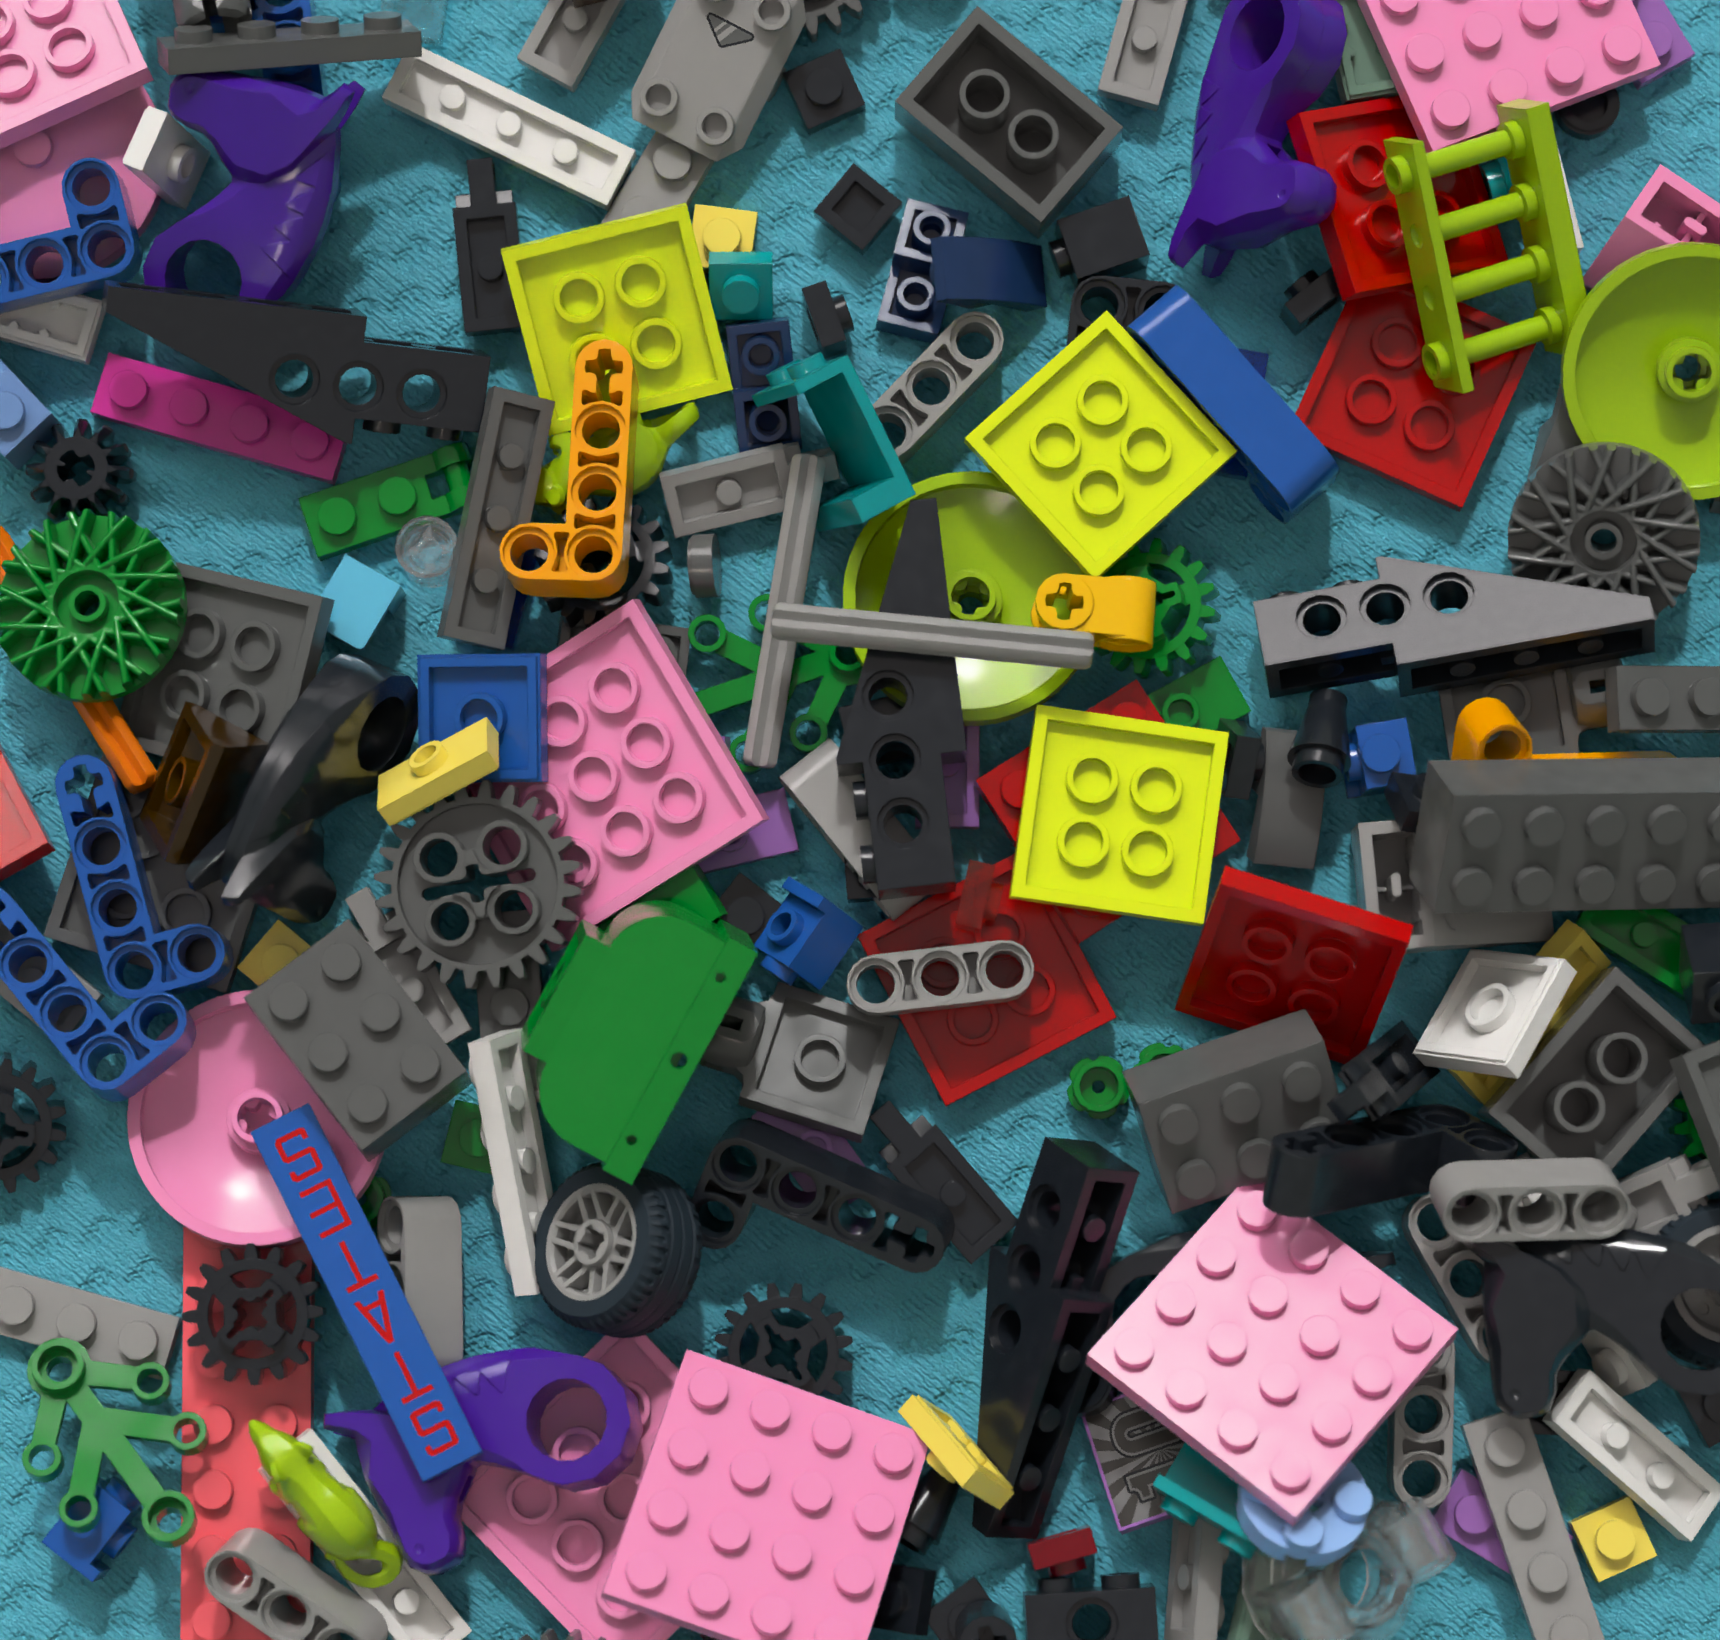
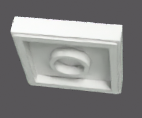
(1494, 1012)

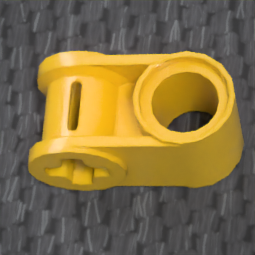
(1111, 608)

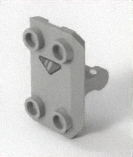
(716, 70)

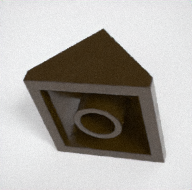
(198, 783)

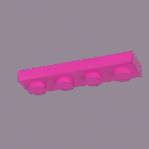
(214, 418)

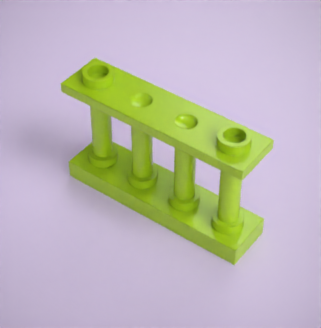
(1549, 251)

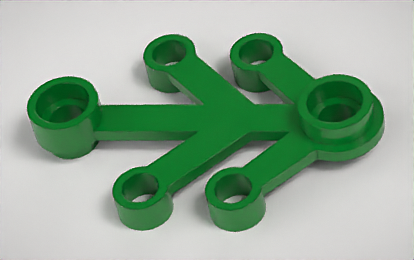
(805, 669)
(106, 1433)

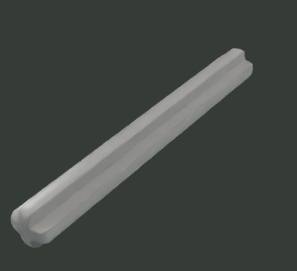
(787, 586)
(932, 636)

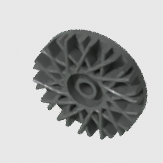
(1611, 490)

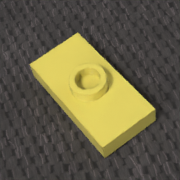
(438, 771)
(955, 1453)

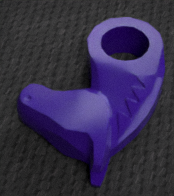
(1260, 73)
(284, 174)
(503, 1403)

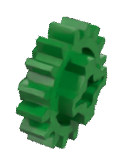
(1175, 604)

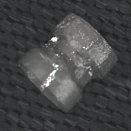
(425, 541)

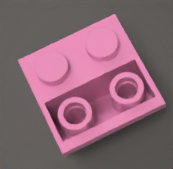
(1662, 214)

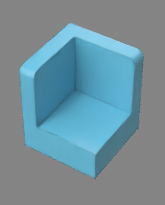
(360, 602)

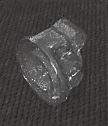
(1306, 1602)

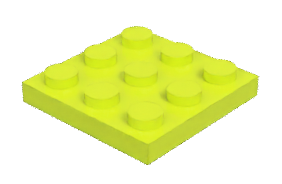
(625, 284)
(1100, 446)
(1119, 815)

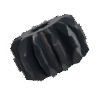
(96, 453)

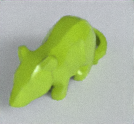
(652, 445)
(328, 1510)

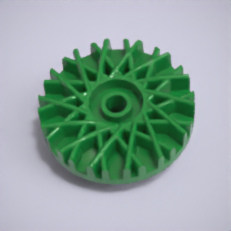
(65, 574)

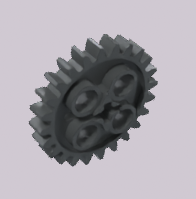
(488, 942)

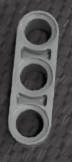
(947, 364)
(831, 809)
(967, 960)
(1554, 1216)
(425, 1253)
(1438, 1261)
(1432, 1445)
(280, 1573)

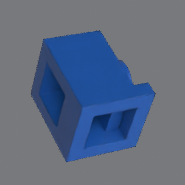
(1376, 753)
(806, 937)
(108, 1537)

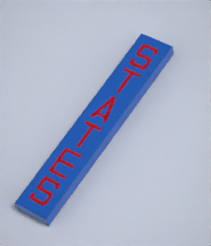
(366, 1293)

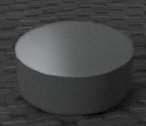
(704, 565)

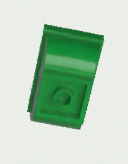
(623, 1018)

